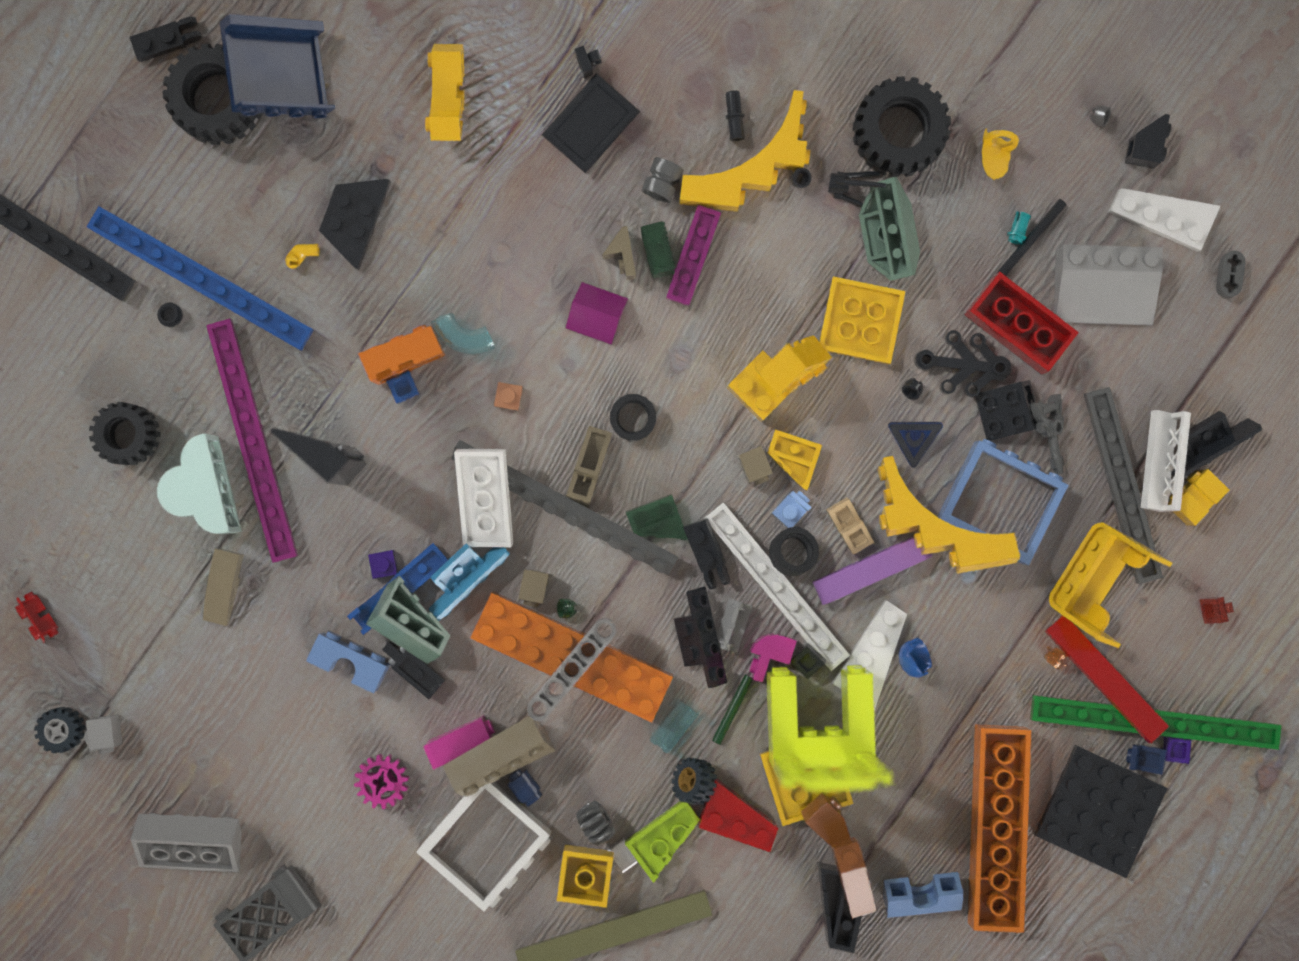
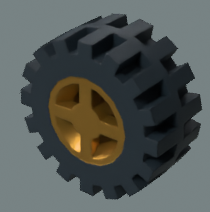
(694, 781)

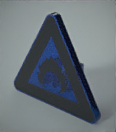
(914, 438)

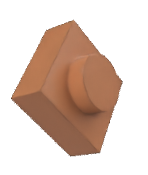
(508, 396)

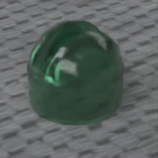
(565, 608)

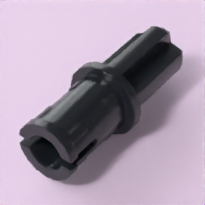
(734, 116)

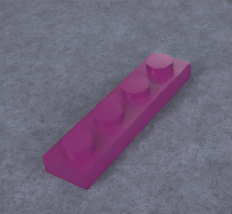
(693, 255)

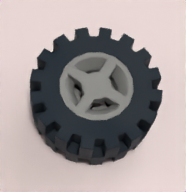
(50, 730)

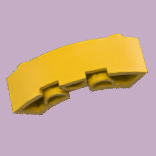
(447, 98)

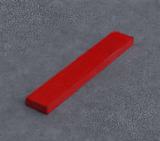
(1106, 679)

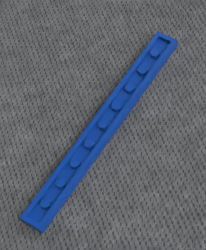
(200, 278)

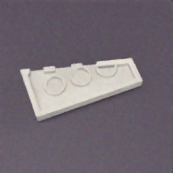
(1169, 217)
(877, 646)

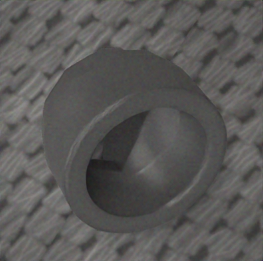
(1101, 116)

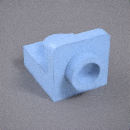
(792, 508)

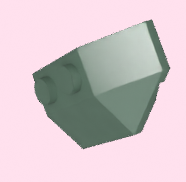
(890, 231)

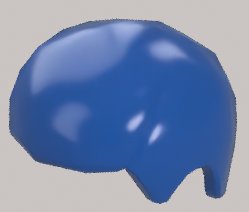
(915, 658)

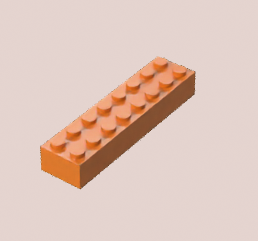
(547, 643)
(999, 828)

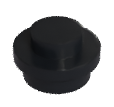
(170, 314)

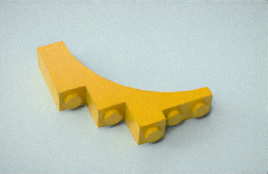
(784, 152)
(969, 549)

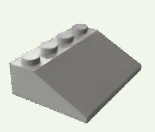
(1107, 284)

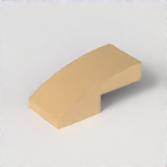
(850, 526)

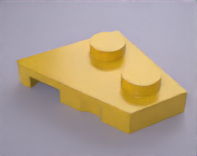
(795, 456)

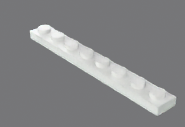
(776, 586)

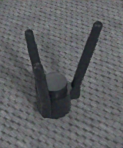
(840, 183)

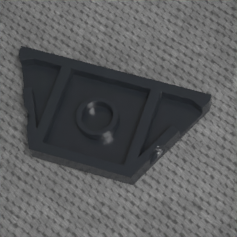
(353, 217)

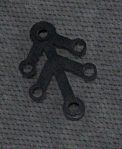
(967, 364)

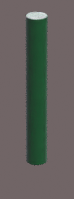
(732, 709)

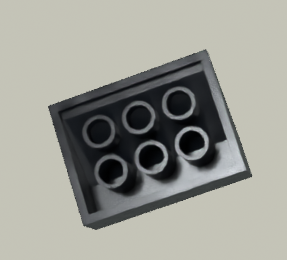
(332, 462)

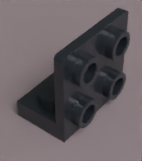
(1007, 410)

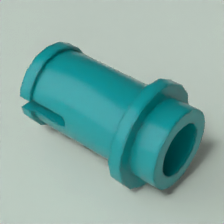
(1019, 228)

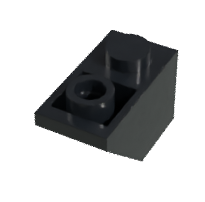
(1147, 145)

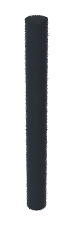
(1032, 237)

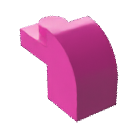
(770, 647)

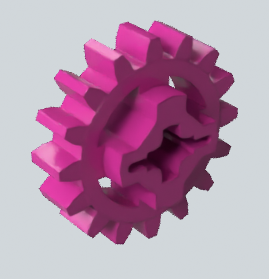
(392, 784)

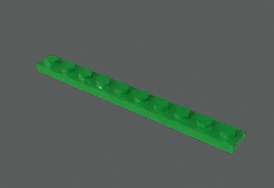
(1180, 724)

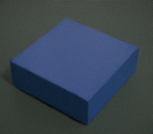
(403, 387)

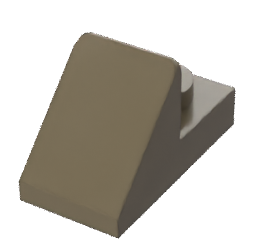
(621, 247)

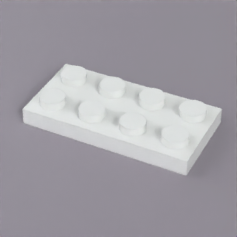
(484, 497)

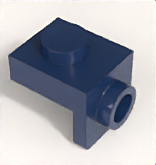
(1147, 758)

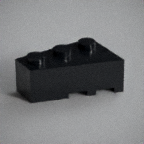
(840, 927)

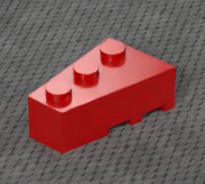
(737, 819)

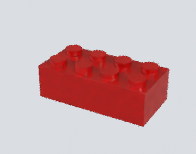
(1021, 323)

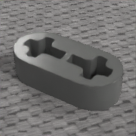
(1225, 273)

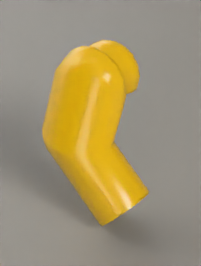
(299, 253)

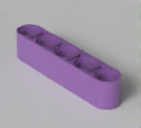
(868, 570)

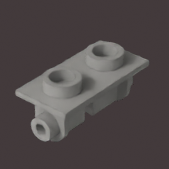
(733, 625)

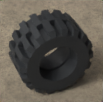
(105, 433)

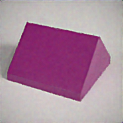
(596, 313)

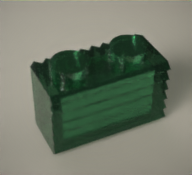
(658, 249)

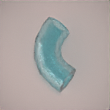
(462, 339)

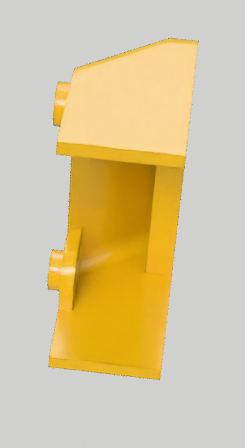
(1092, 575)

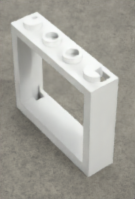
(510, 877)

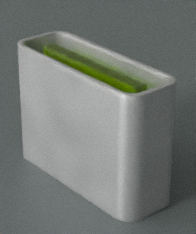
(622, 855)

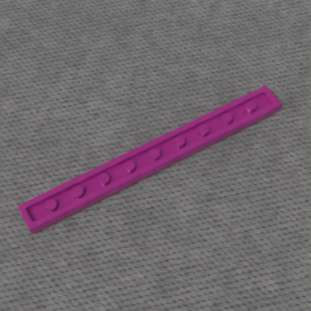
(252, 440)

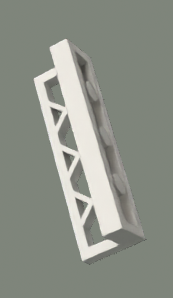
(1162, 461)

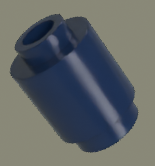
(524, 787)

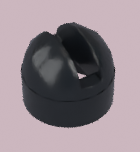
(805, 179)
(909, 392)

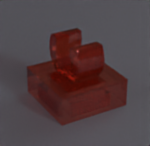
(1215, 610)

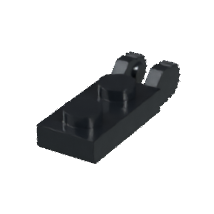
(164, 39)
(707, 552)

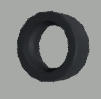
(614, 417)
(806, 539)

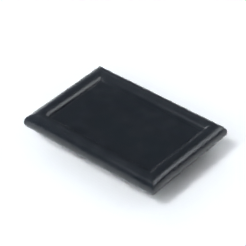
(590, 123)

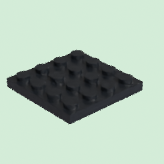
(1100, 811)

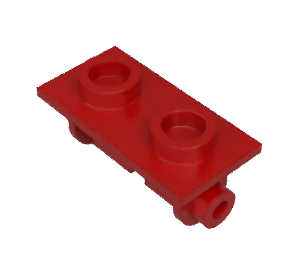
(39, 626)

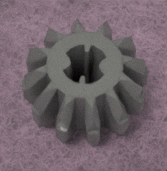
(595, 823)

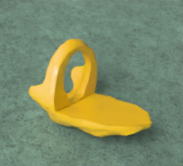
(997, 152)

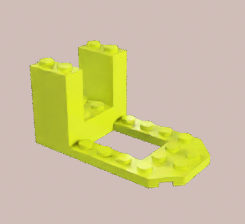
(828, 748)

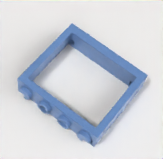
(1012, 460)

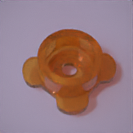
(1056, 657)

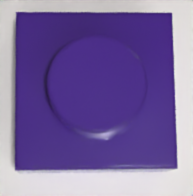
(383, 564)

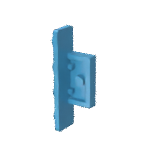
(462, 575)

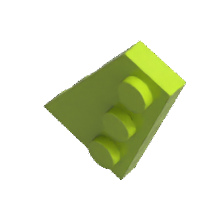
(660, 839)

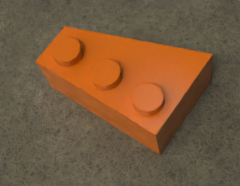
(401, 354)

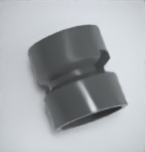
(661, 181)

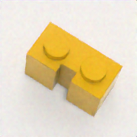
(1199, 496)

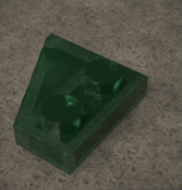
(657, 519)

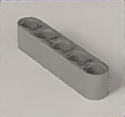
(566, 680)

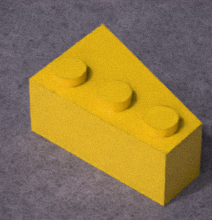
(795, 365)

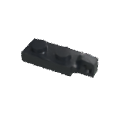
(414, 670)

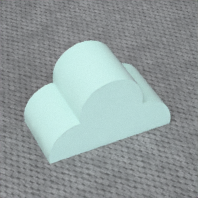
(201, 487)

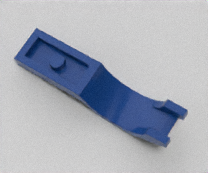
(413, 574)

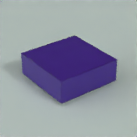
(1177, 749)

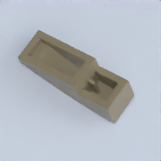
(589, 466)
(222, 586)

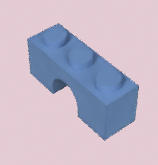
(368, 667)
(940, 895)

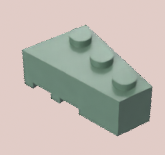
(407, 623)

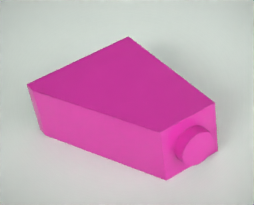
(458, 741)

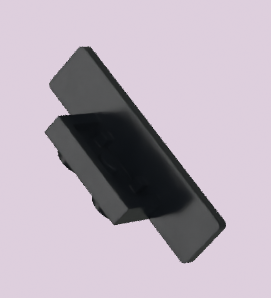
(1213, 438)
(699, 638)

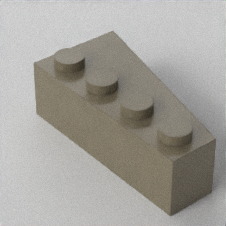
(498, 756)

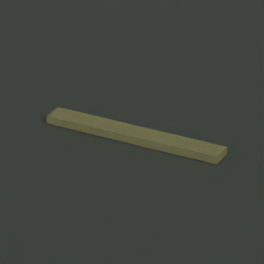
(619, 930)

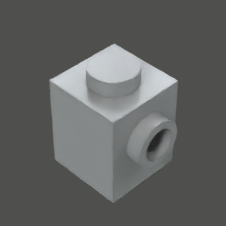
(103, 733)

